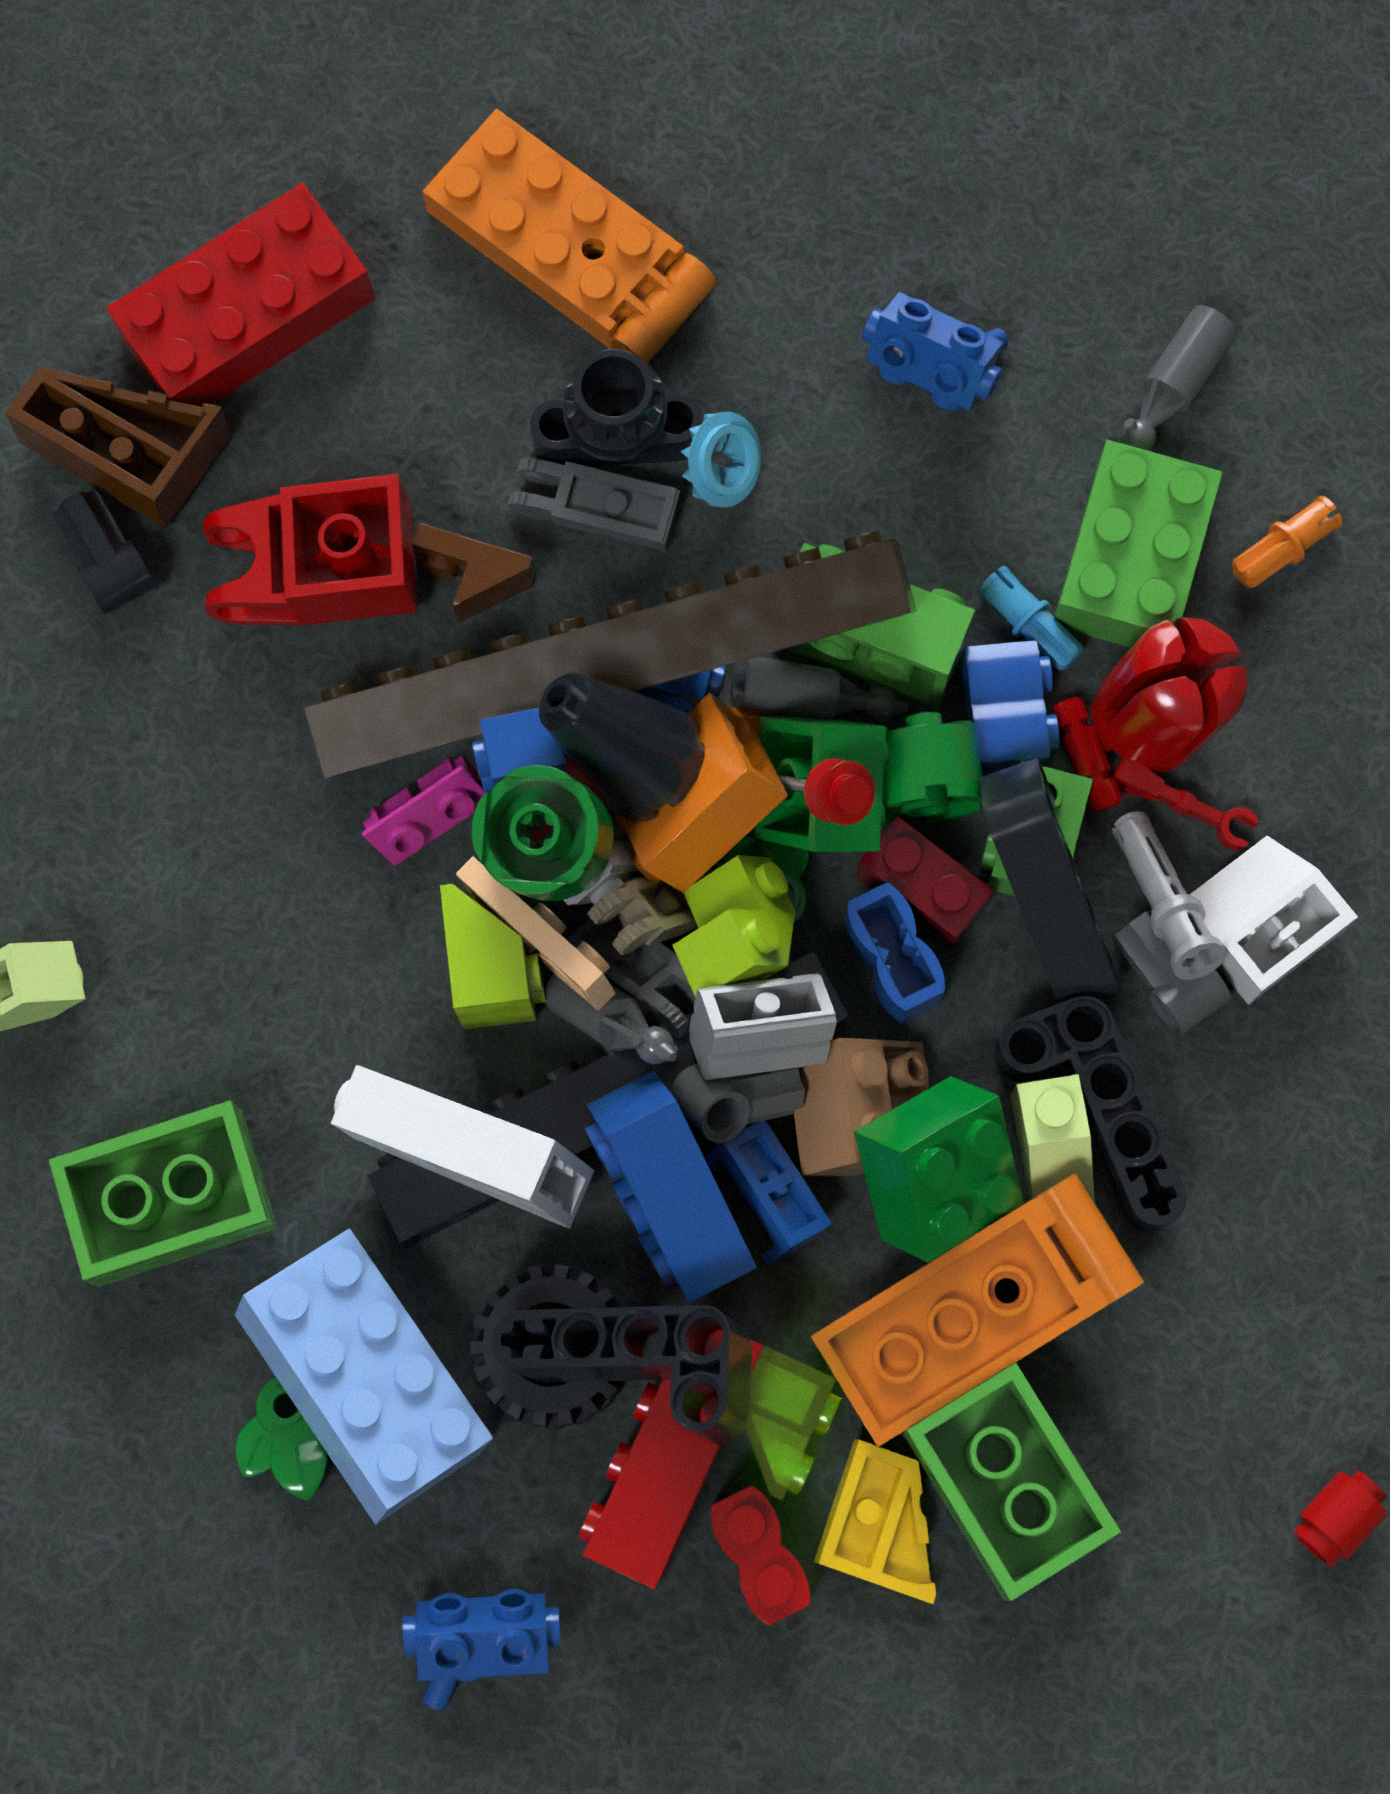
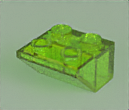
(784, 1410)

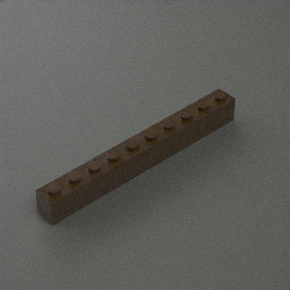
(629, 650)

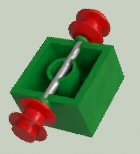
(830, 780)

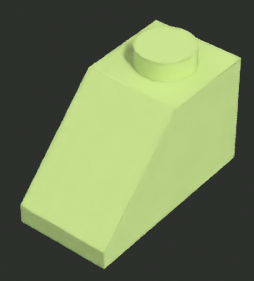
(38, 982)
(1052, 1133)

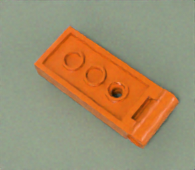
(544, 220)
(949, 1331)

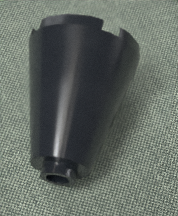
(624, 743)

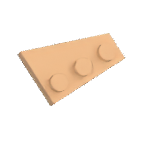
(541, 930)

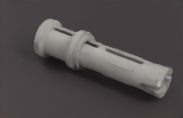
(1174, 913)

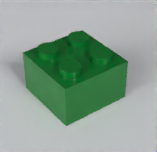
(939, 1168)

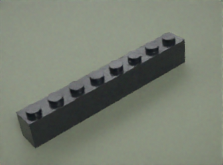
(427, 1202)

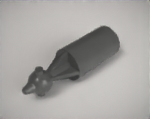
(1180, 373)
(806, 691)
(616, 1025)

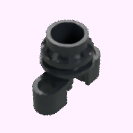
(614, 415)

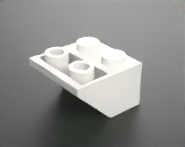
(1270, 915)

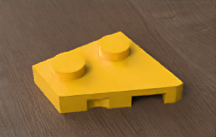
(879, 1523)

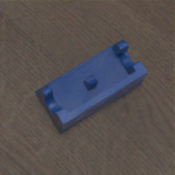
(771, 1189)

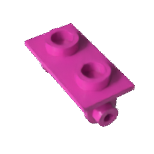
(410, 822)

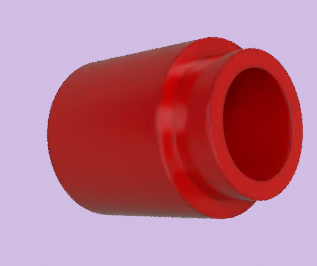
(1341, 1517)

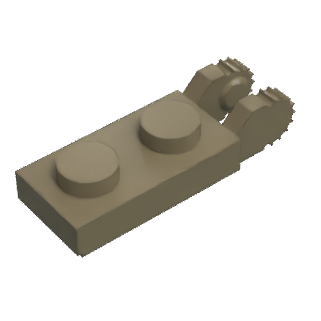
(647, 912)

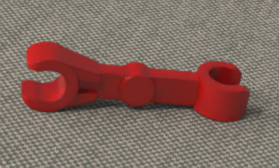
(1141, 782)

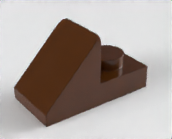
(486, 570)

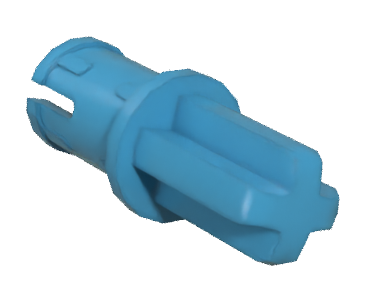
(1031, 618)

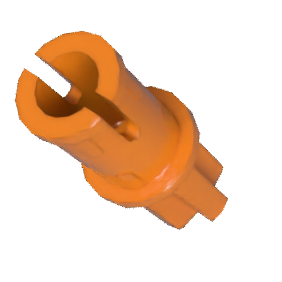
(1286, 542)

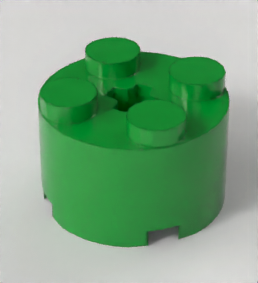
(932, 770)
(525, 804)

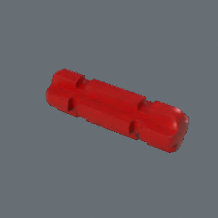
(1087, 754)

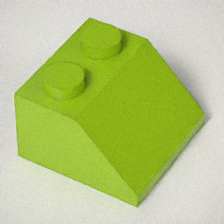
(488, 965)

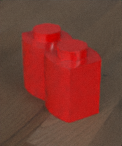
(767, 1571)

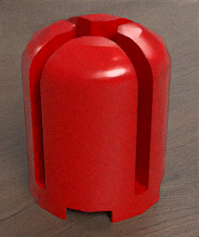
(1170, 694)

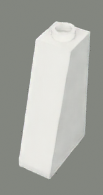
(463, 1145)

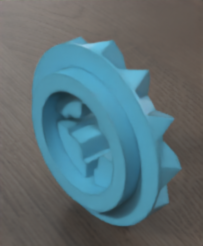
(732, 437)

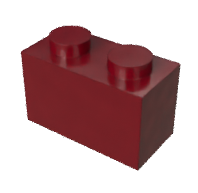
(937, 888)

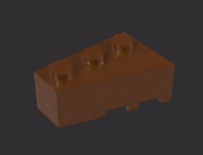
(120, 440)

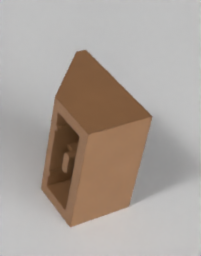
(850, 1091)

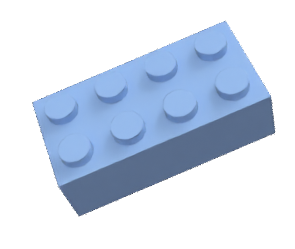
(362, 1375)

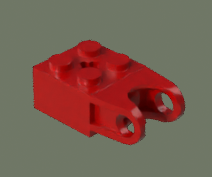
(318, 554)

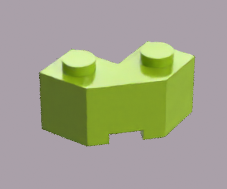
(741, 924)

